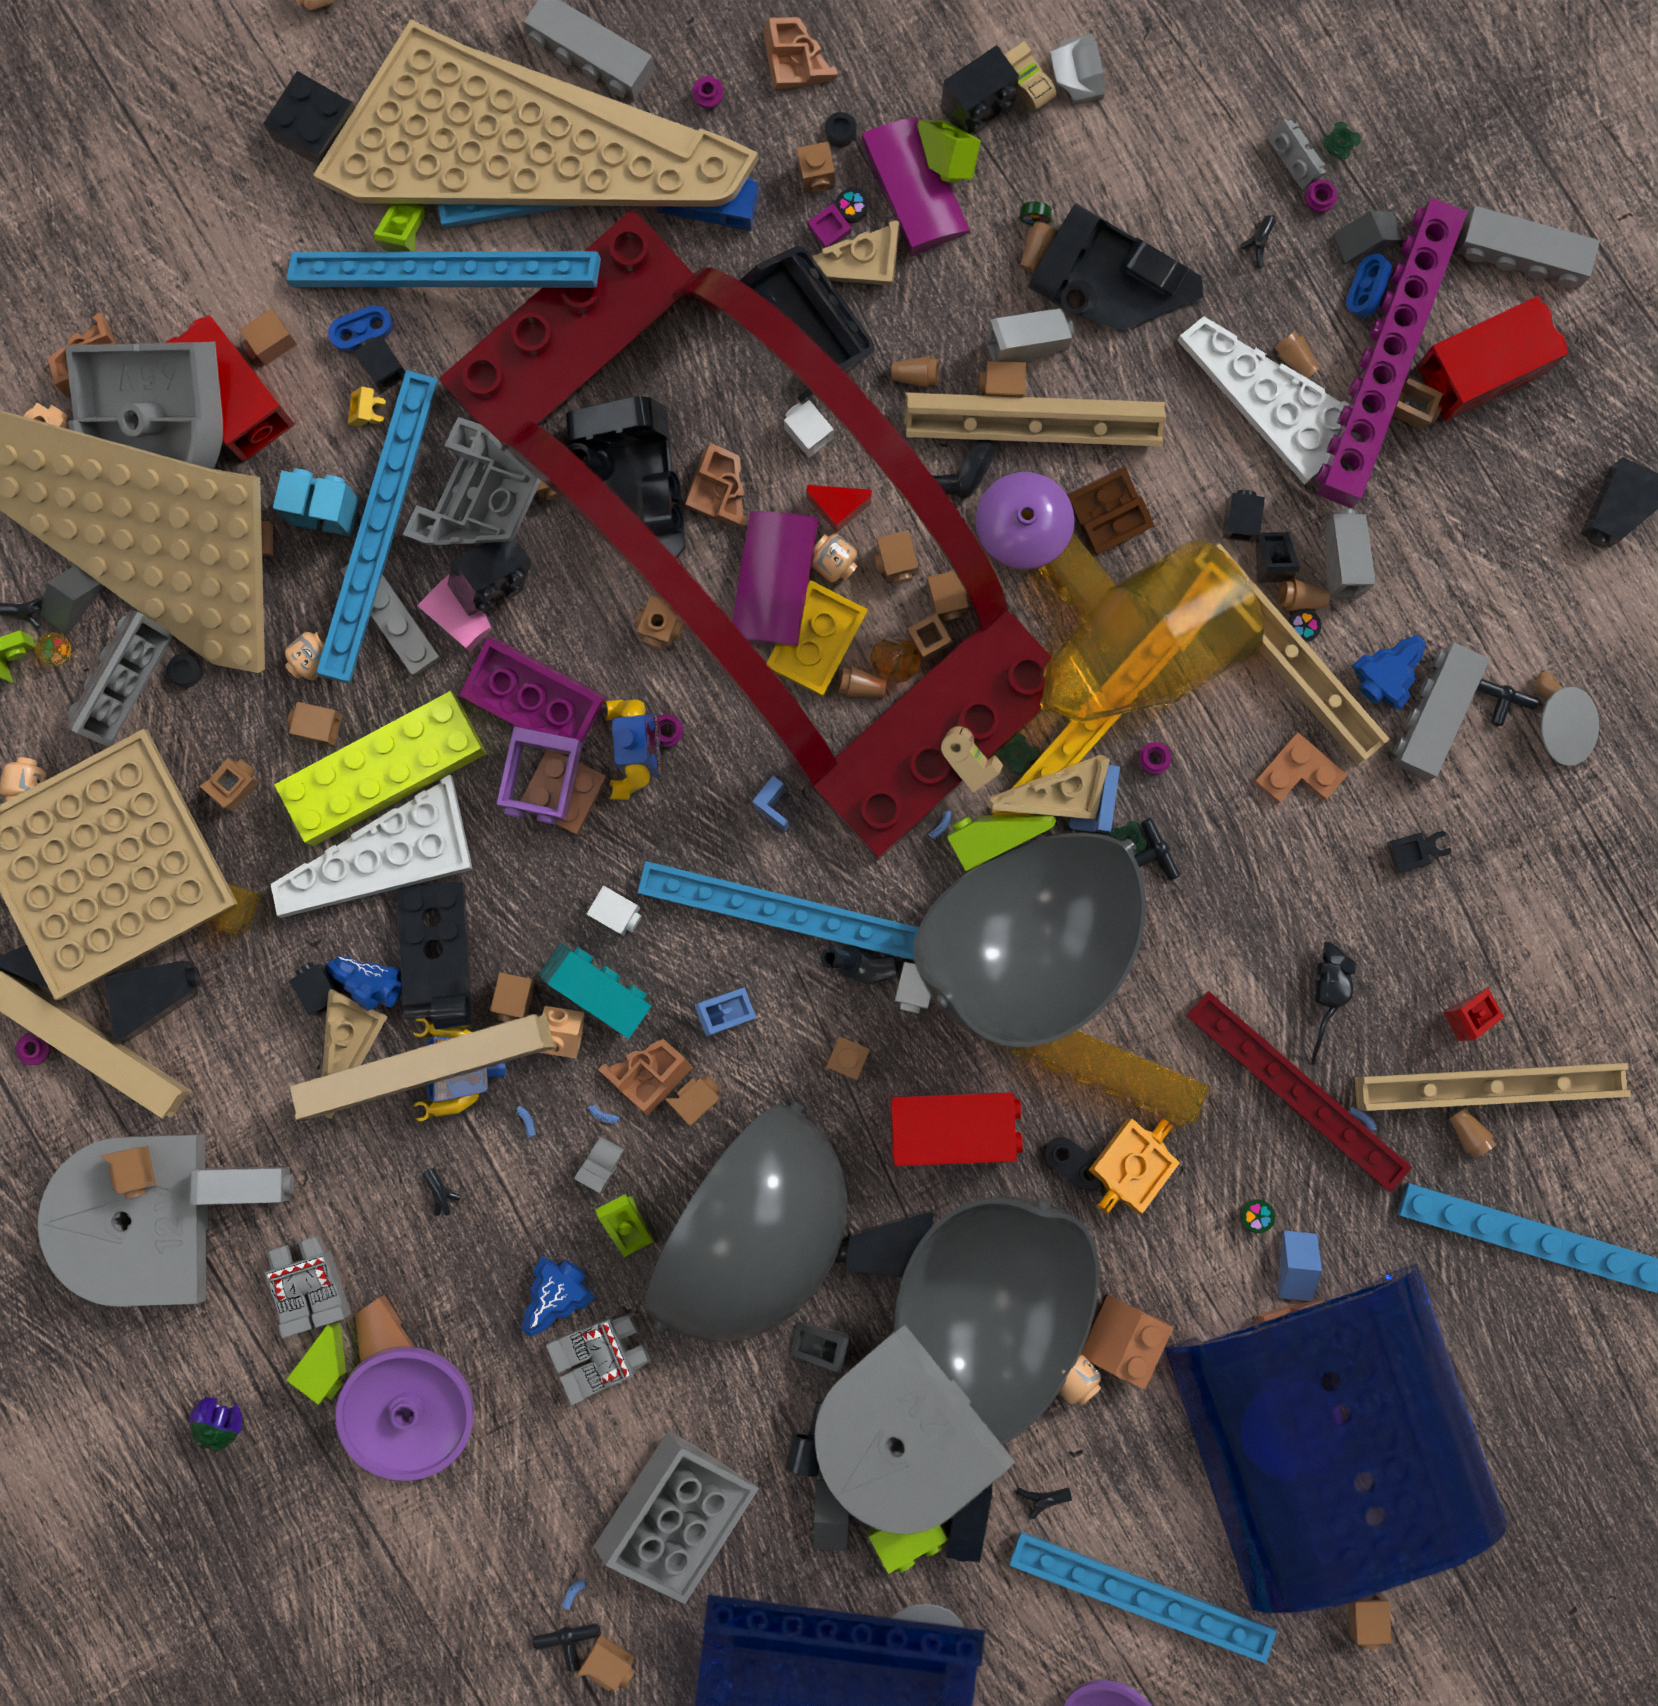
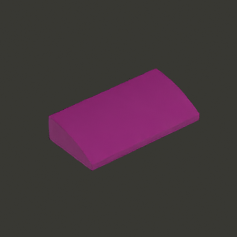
(913, 191)
(774, 577)
(531, 692)

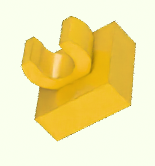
(361, 407)

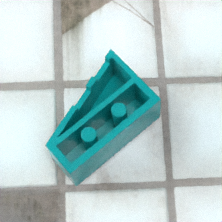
(595, 989)

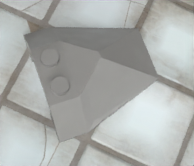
(483, 496)

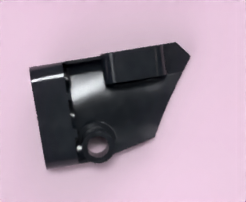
(1118, 274)
(632, 455)

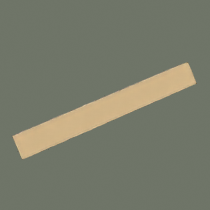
(1034, 419)
(1316, 683)
(90, 1046)
(422, 1066)
(1491, 1086)

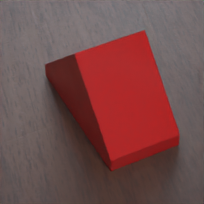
(838, 504)
(1473, 1016)

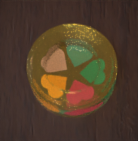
(53, 649)

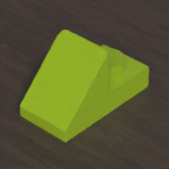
(399, 227)
(13, 648)
(625, 1225)

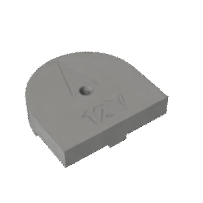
(149, 397)
(120, 1264)
(945, 1449)

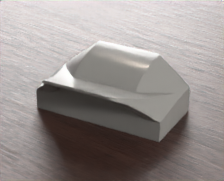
(1079, 69)

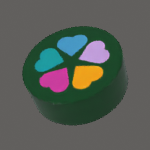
(1035, 211)
(1257, 1216)

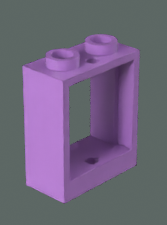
(524, 737)

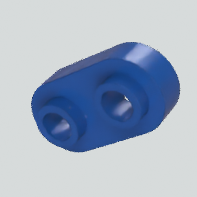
(1368, 288)
(360, 325)

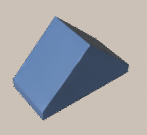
(725, 1012)
(1299, 1266)

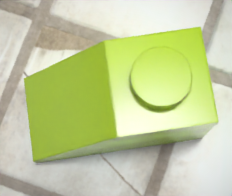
(949, 150)
(322, 1366)

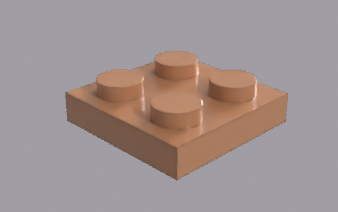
(547, 785)

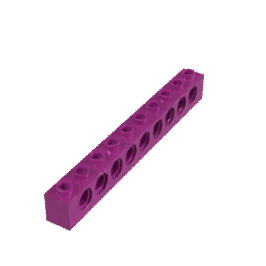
(1444, 225)

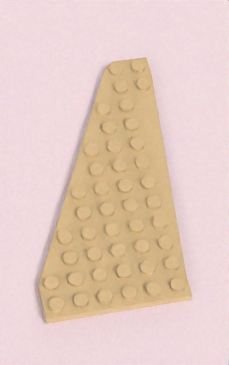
(490, 132)
(149, 529)

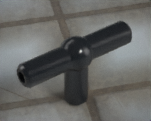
(1506, 695)
(1158, 849)
(567, 1637)

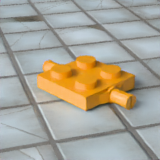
(1134, 1166)

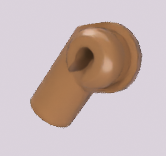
(1546, 685)

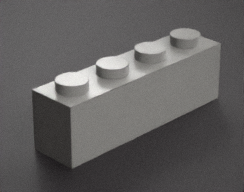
(590, 47)
(1527, 247)
(1440, 711)

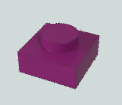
(829, 226)

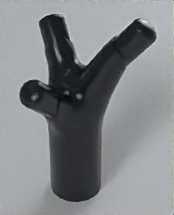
(1260, 238)
(22, 611)
(439, 1192)
(1045, 1500)

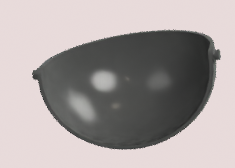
(1034, 938)
(754, 1233)
(1003, 1304)

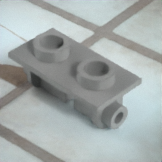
(1290, 146)

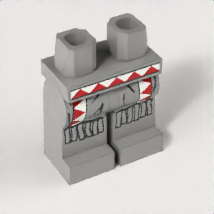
(306, 1290)
(608, 1353)

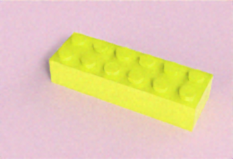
(380, 769)

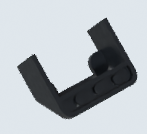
(809, 299)

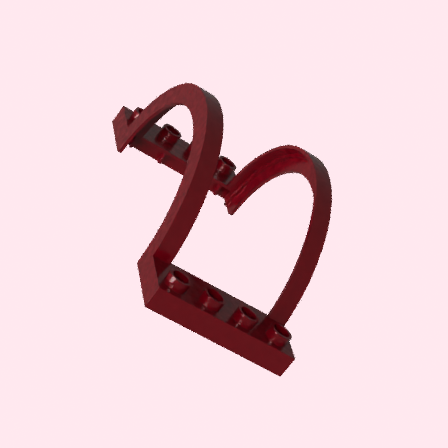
(566, 335)

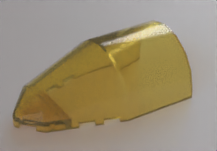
(1156, 636)

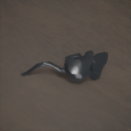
(1334, 986)

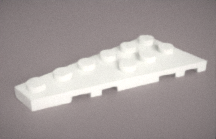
(1277, 401)
(392, 852)

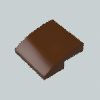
(1110, 510)

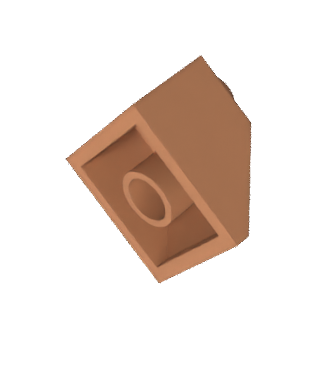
(1126, 1341)

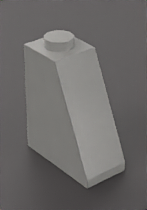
(1029, 335)
(1348, 555)
(240, 1185)

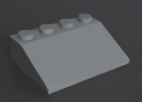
(119, 678)
(675, 1518)

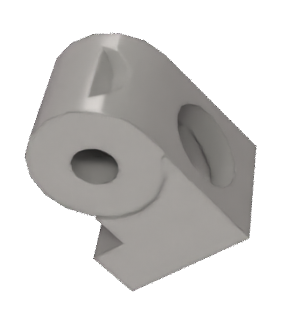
(600, 1165)

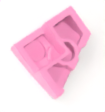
(449, 614)

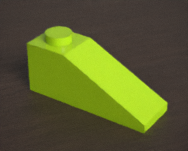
(991, 835)

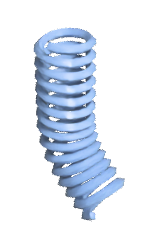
(945, 817)
(595, 1110)
(1363, 1118)
(527, 1121)
(570, 1596)

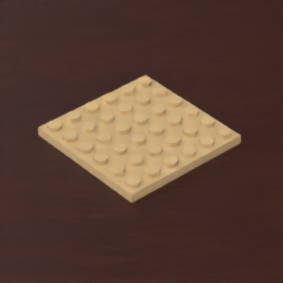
(105, 865)

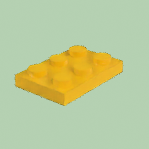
(824, 639)

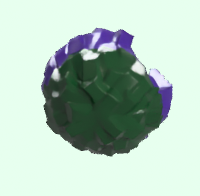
(214, 1425)

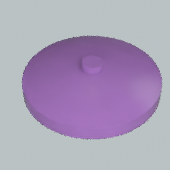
(404, 1413)

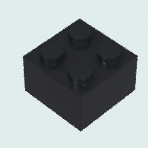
(980, 91)
(308, 118)
(488, 575)

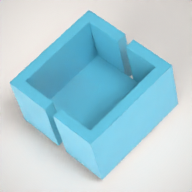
(307, 500)

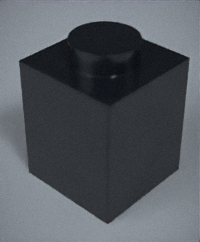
(380, 363)
(1243, 516)
(312, 987)

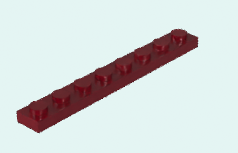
(1298, 1091)

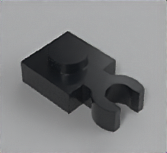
(1414, 852)

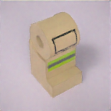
(1033, 85)
(968, 760)

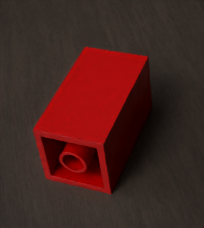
(1493, 357)
(248, 408)
(955, 1128)

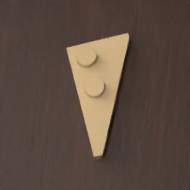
(865, 259)
(1064, 793)
(348, 1033)

